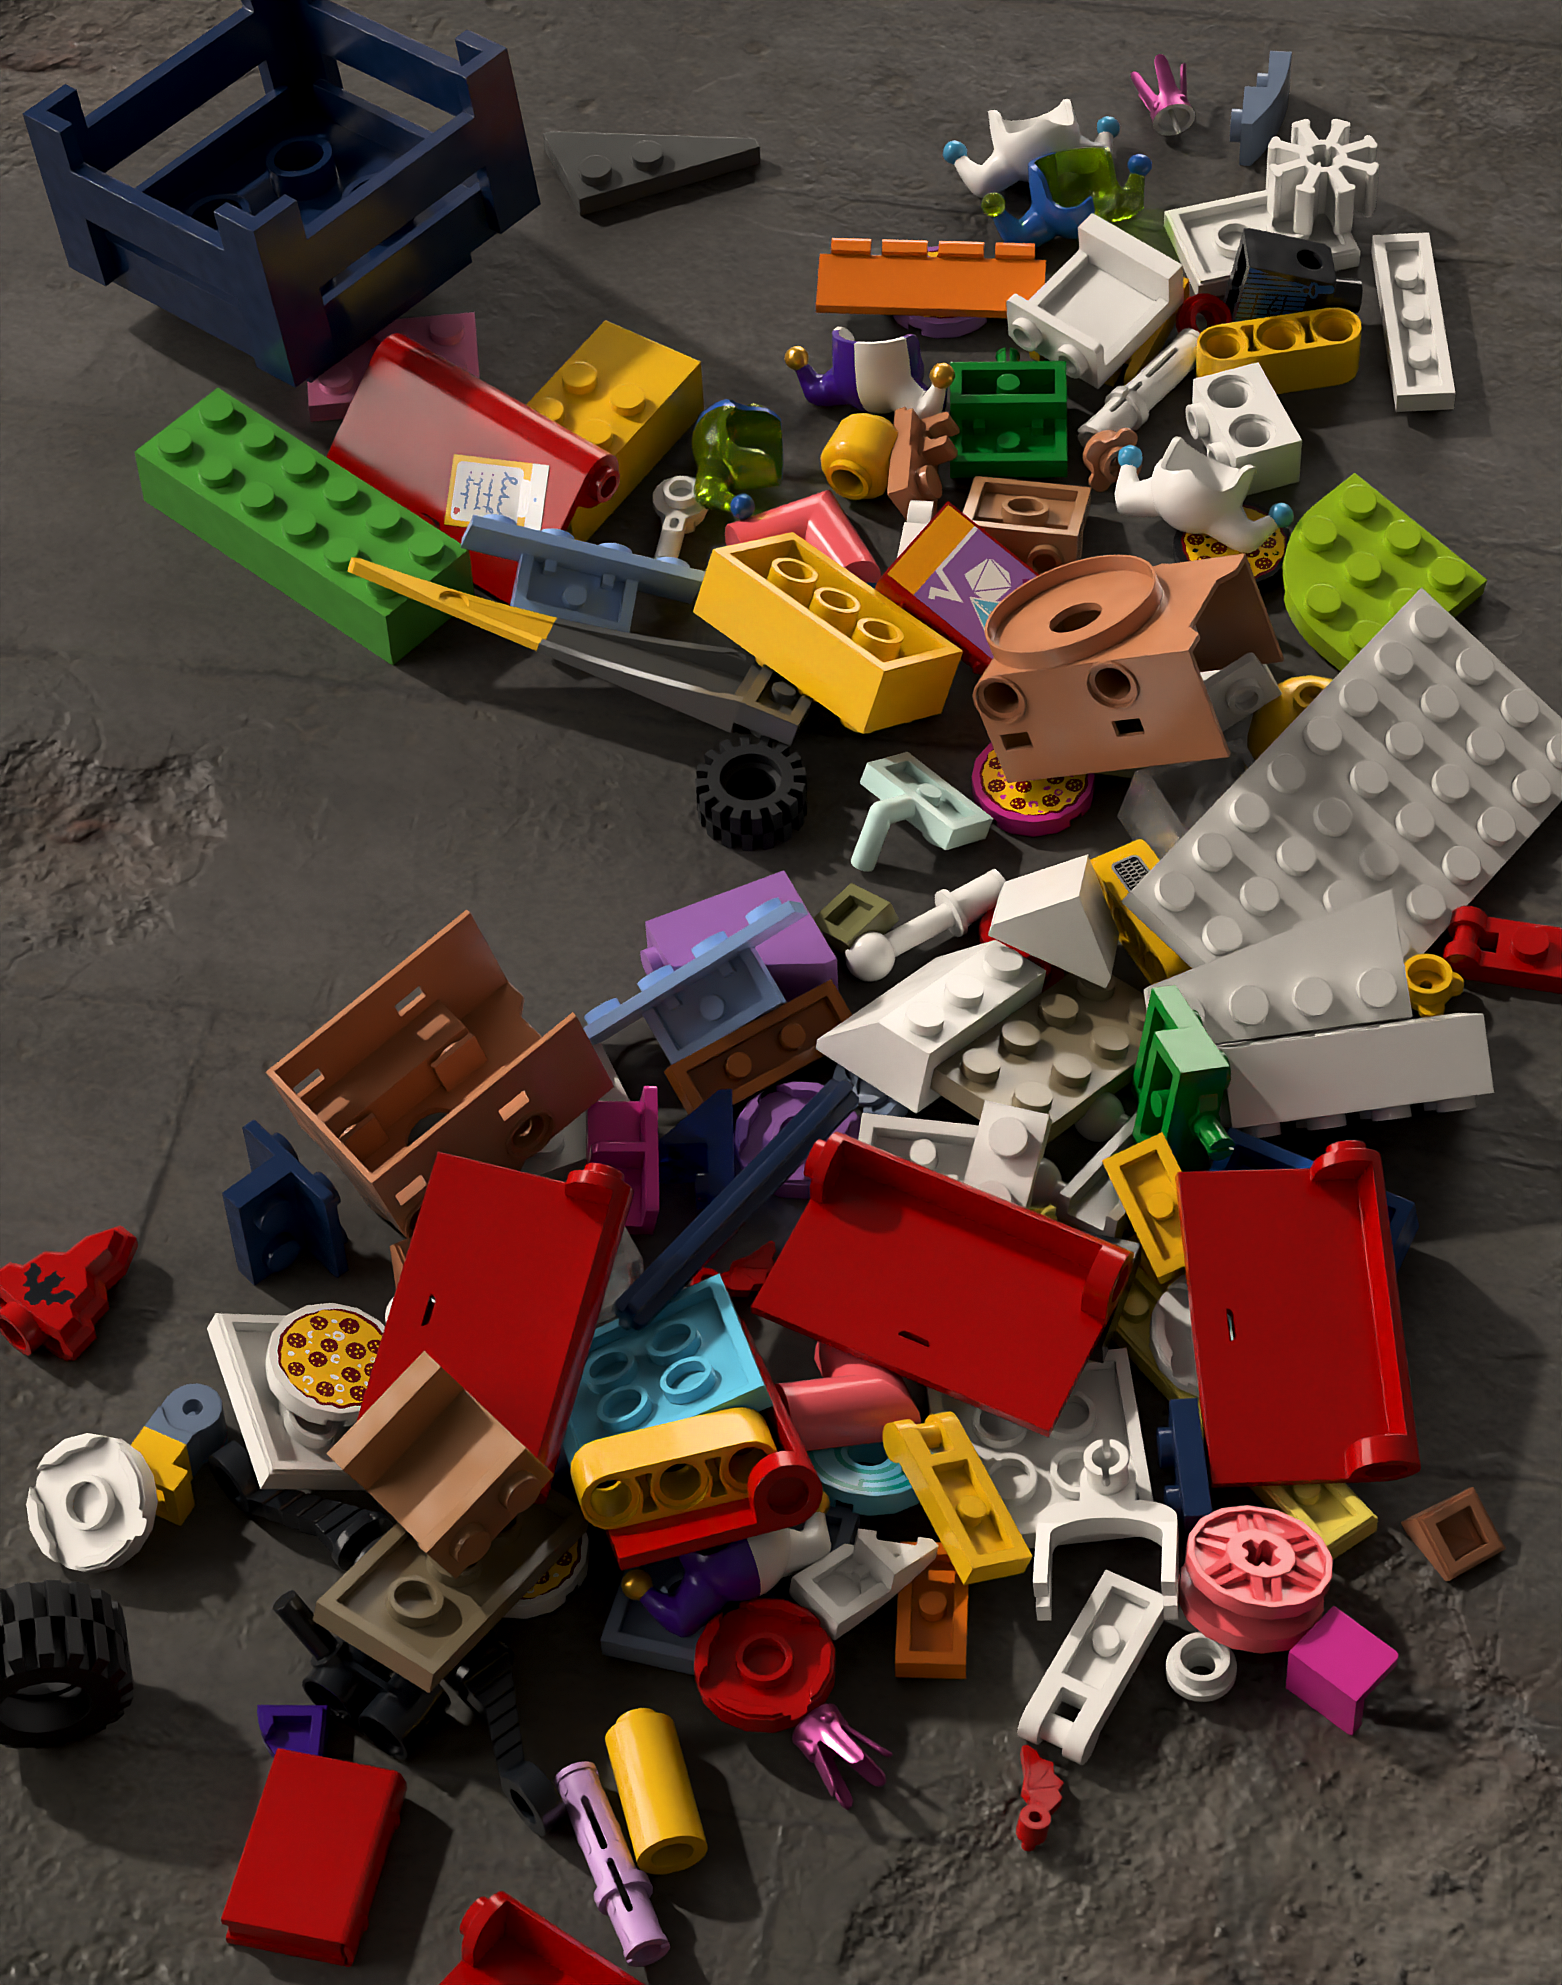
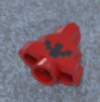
(63, 1293)

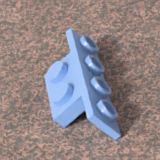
(578, 577)
(708, 995)

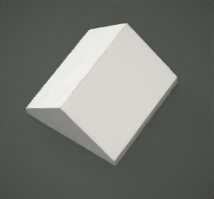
(1060, 919)

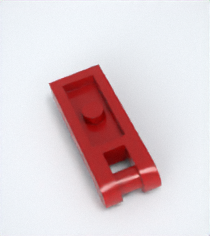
(1524, 956)

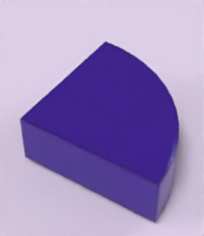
(295, 1728)

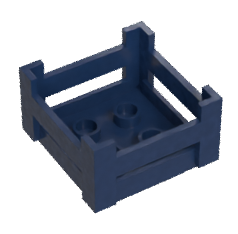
(309, 207)

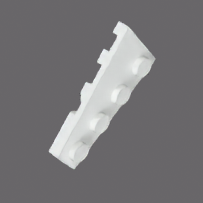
(1305, 980)

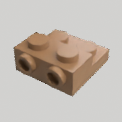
(1032, 519)

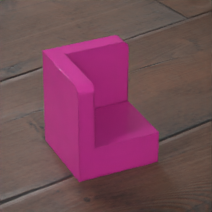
(1338, 1668)

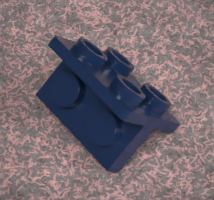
(282, 1210)

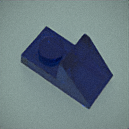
(702, 1149)

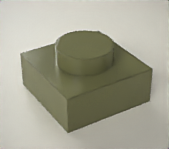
(852, 915)

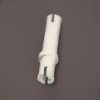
(1130, 404)

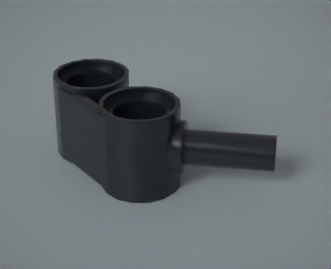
(359, 1688)

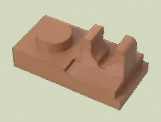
(916, 457)

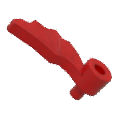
(744, 1273)
(1042, 1794)

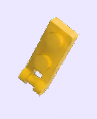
(958, 1497)

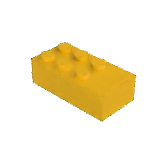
(626, 400)
(827, 632)

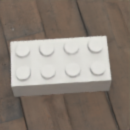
(1355, 1070)

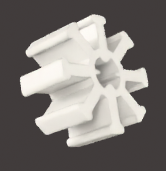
(1322, 176)

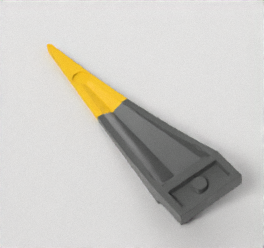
(693, 678)

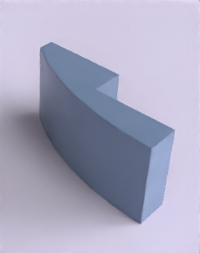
(1262, 109)

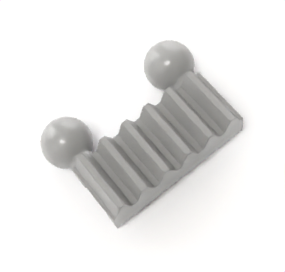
(1090, 1198)

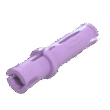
(639, 1928)

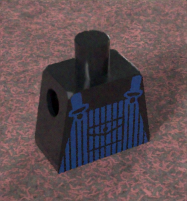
(1285, 276)

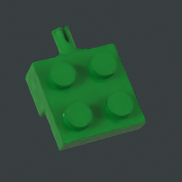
(1009, 418)
(1180, 1082)

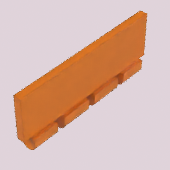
(918, 285)

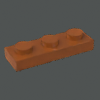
(761, 1050)

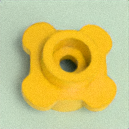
(1432, 973)

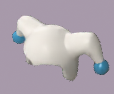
(1021, 142)
(1196, 496)

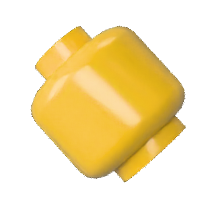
(859, 456)

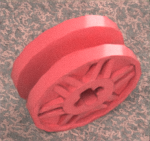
(1254, 1578)

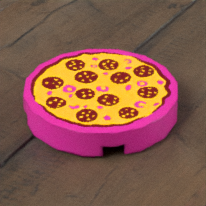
(1032, 805)

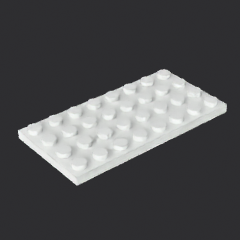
(1397, 776)

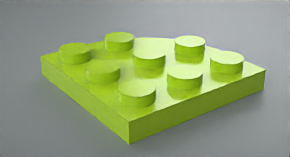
(1358, 564)

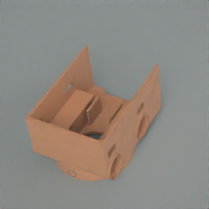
(1111, 646)
(445, 1052)

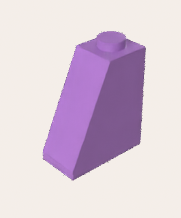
(794, 957)

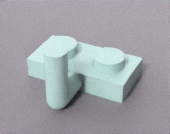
(921, 797)

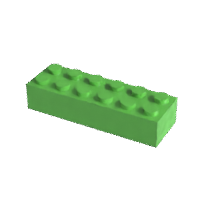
(299, 522)

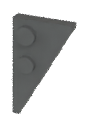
(621, 168)

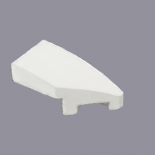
(858, 1579)

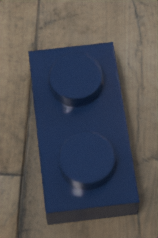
(1183, 1450)

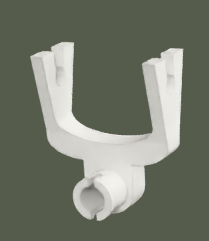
(1106, 1509)

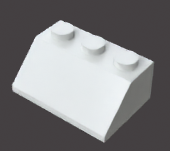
(931, 1018)

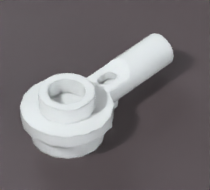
(678, 513)

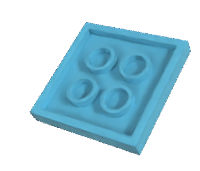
(675, 1369)

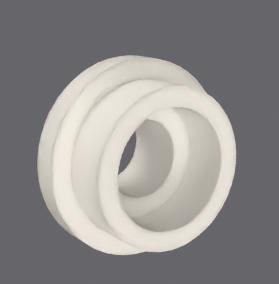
(1195, 1651)

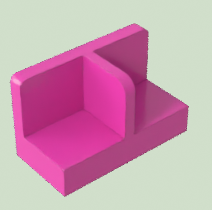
(627, 1139)

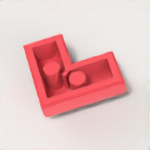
(820, 523)
(847, 1403)

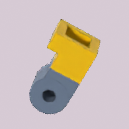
(178, 1443)

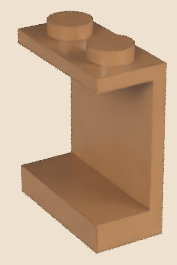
(440, 1465)

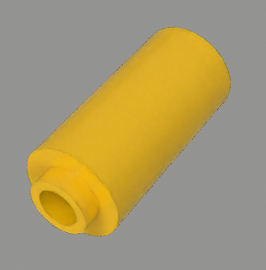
(655, 1792)

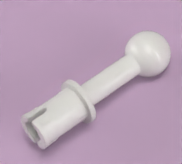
(874, 953)

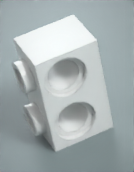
(1246, 425)

